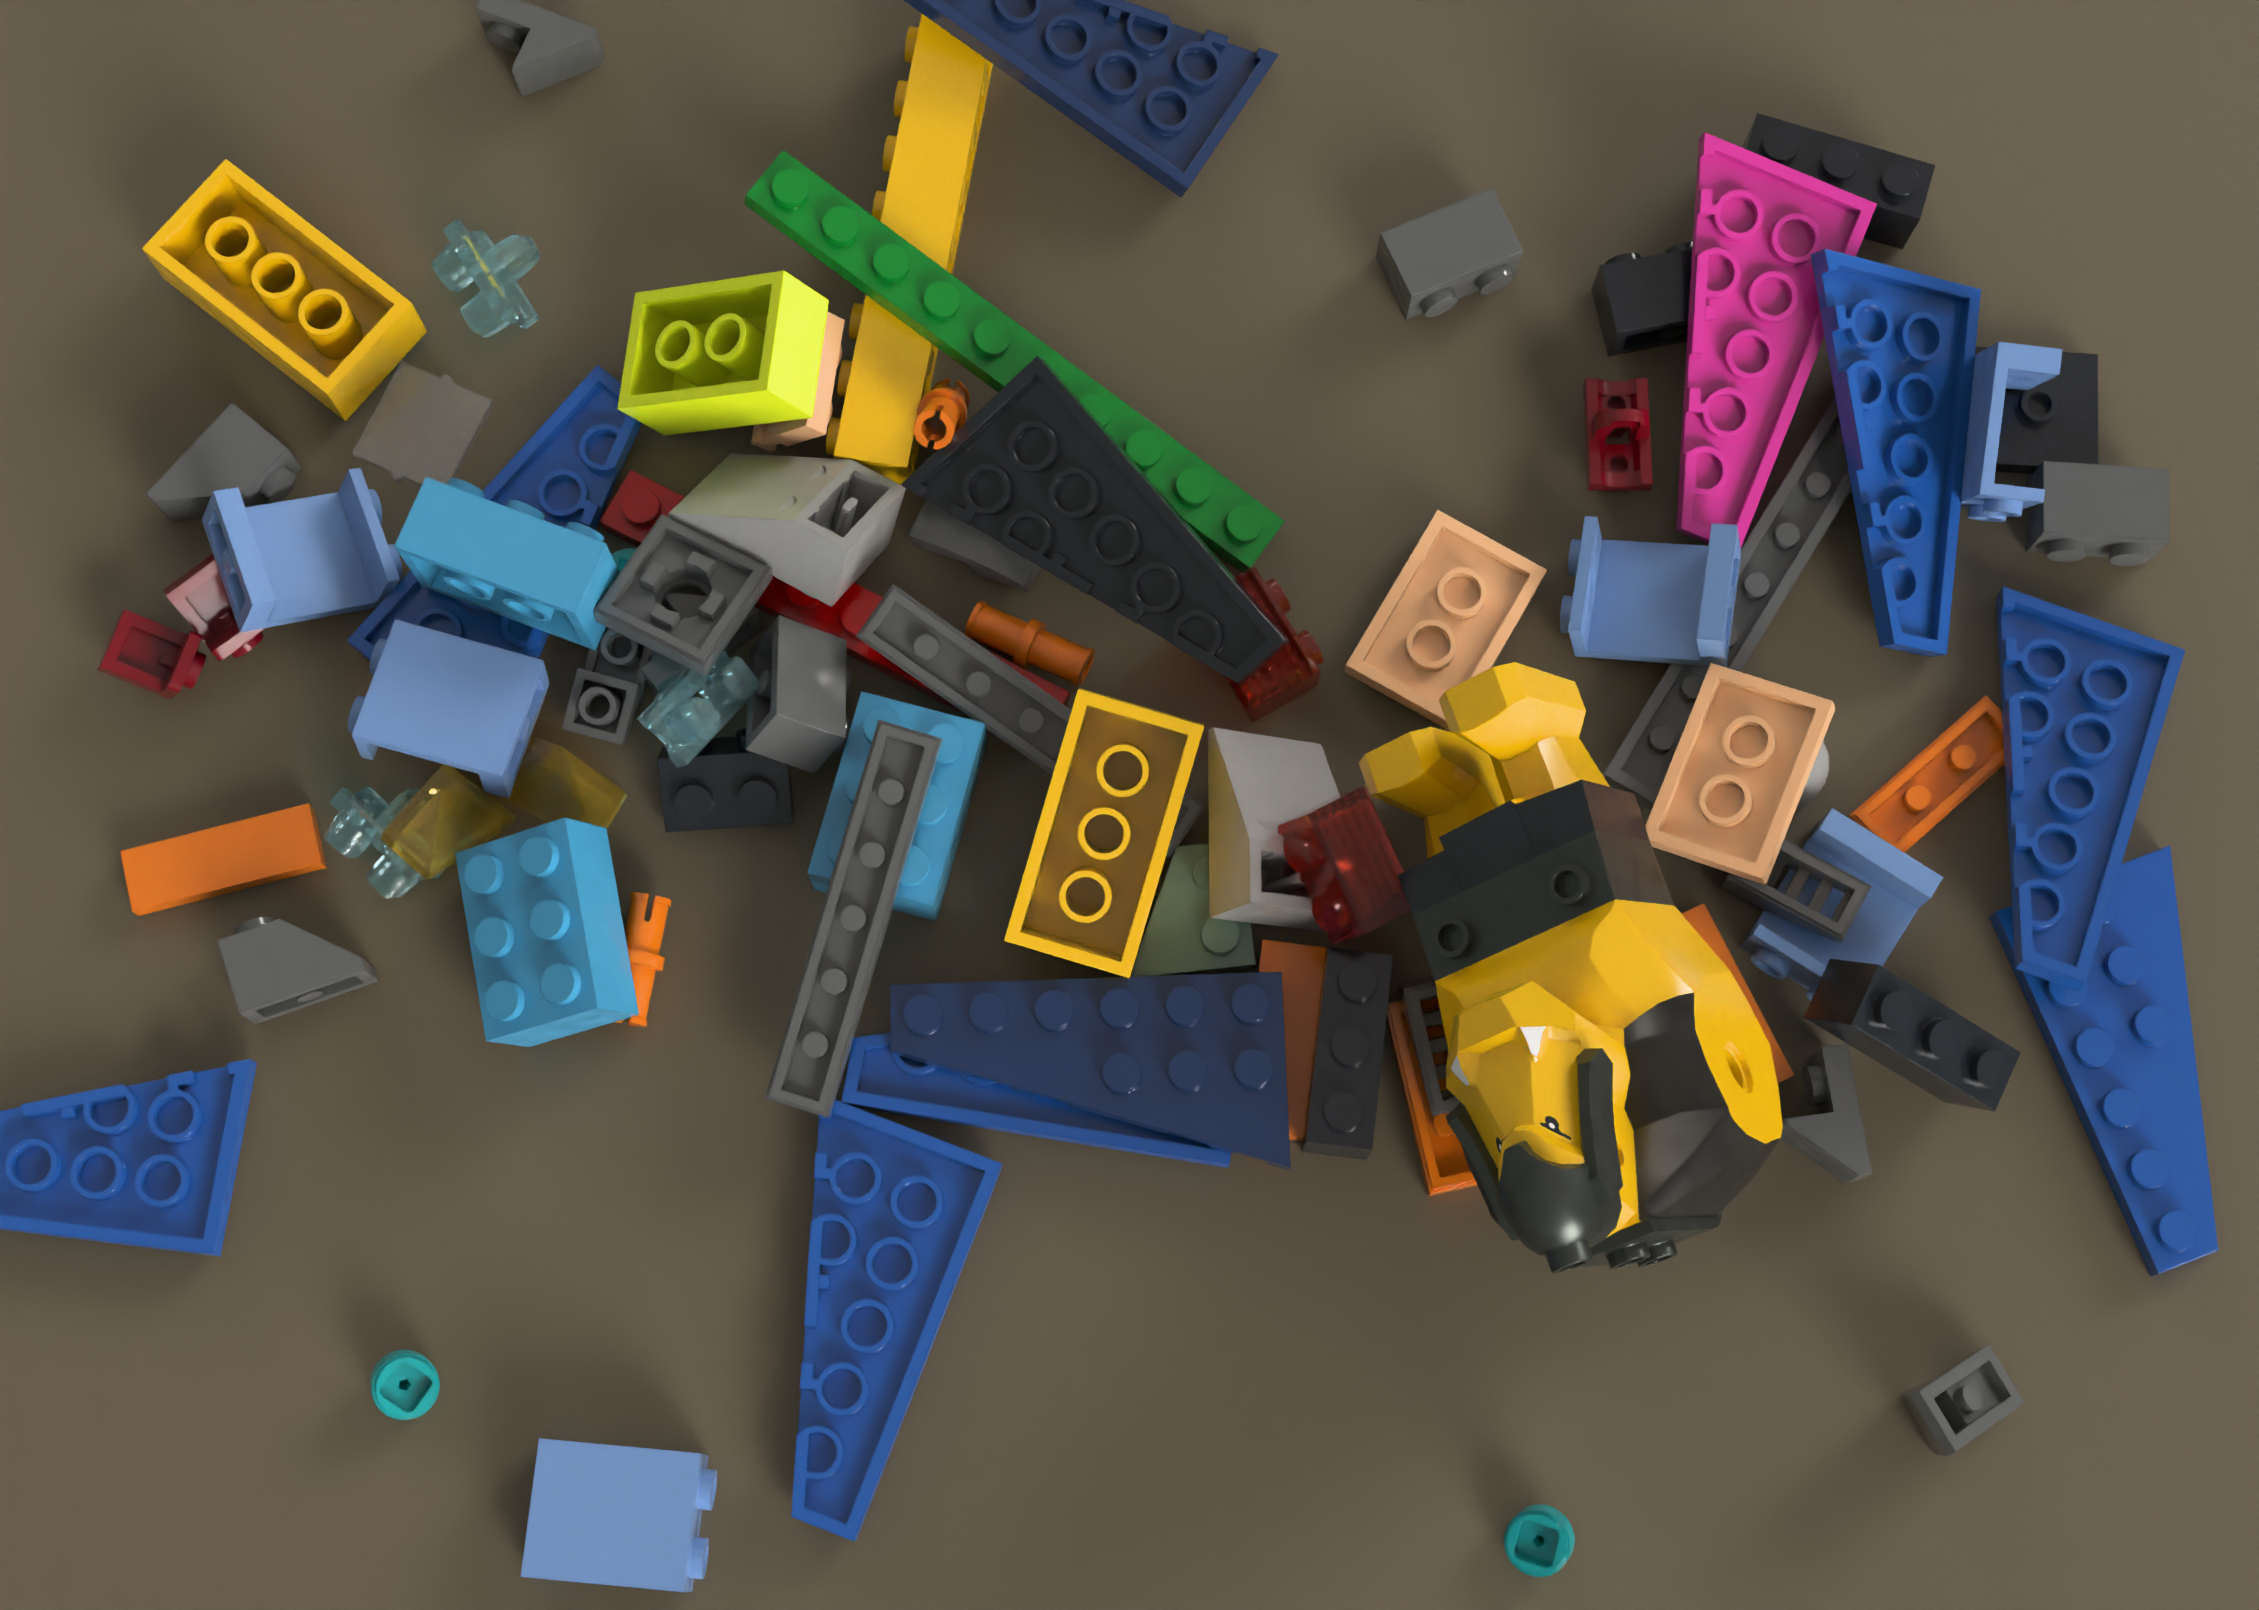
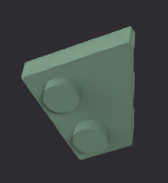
(1182, 935)

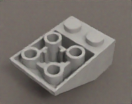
(799, 515)
(1251, 791)

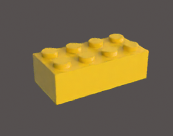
(285, 289)
(1104, 832)

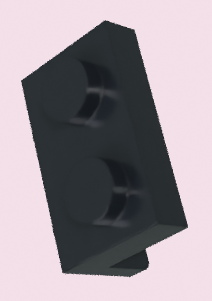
(725, 788)

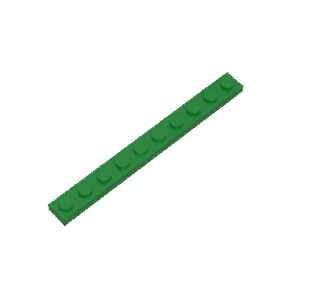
(998, 347)

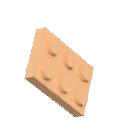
(1444, 616)
(1738, 773)

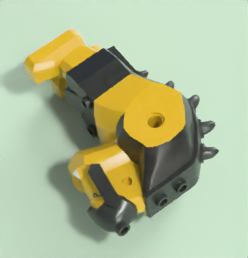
(1584, 1020)

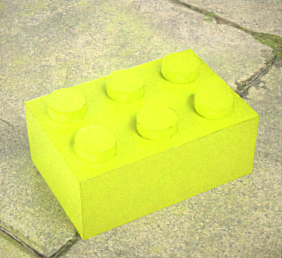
(723, 354)

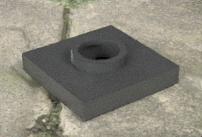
(677, 558)

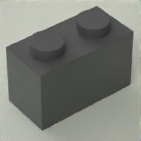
(1449, 255)
(2099, 512)
(800, 695)

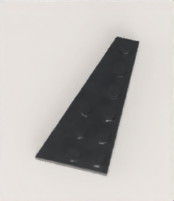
(1074, 503)

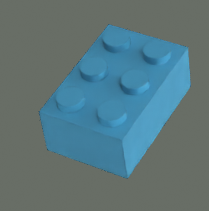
(508, 559)
(943, 810)
(546, 933)

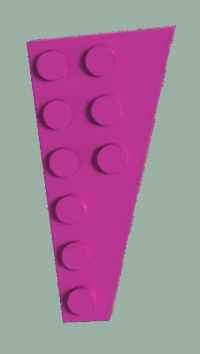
(1751, 323)

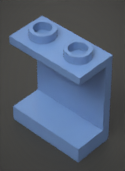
(1996, 369)
(302, 554)
(1652, 598)
(450, 703)
(1895, 895)
(618, 1516)

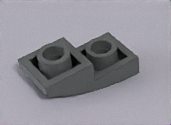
(988, 558)
(608, 689)

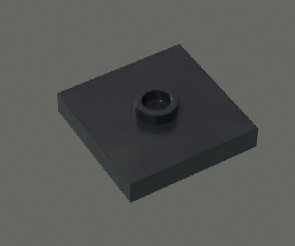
(2052, 419)

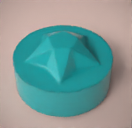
(404, 1384)
(1539, 1540)

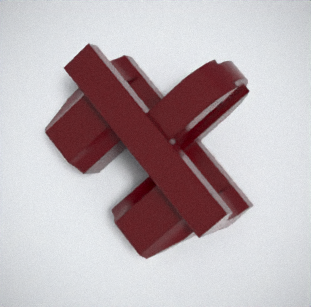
(1608, 413)

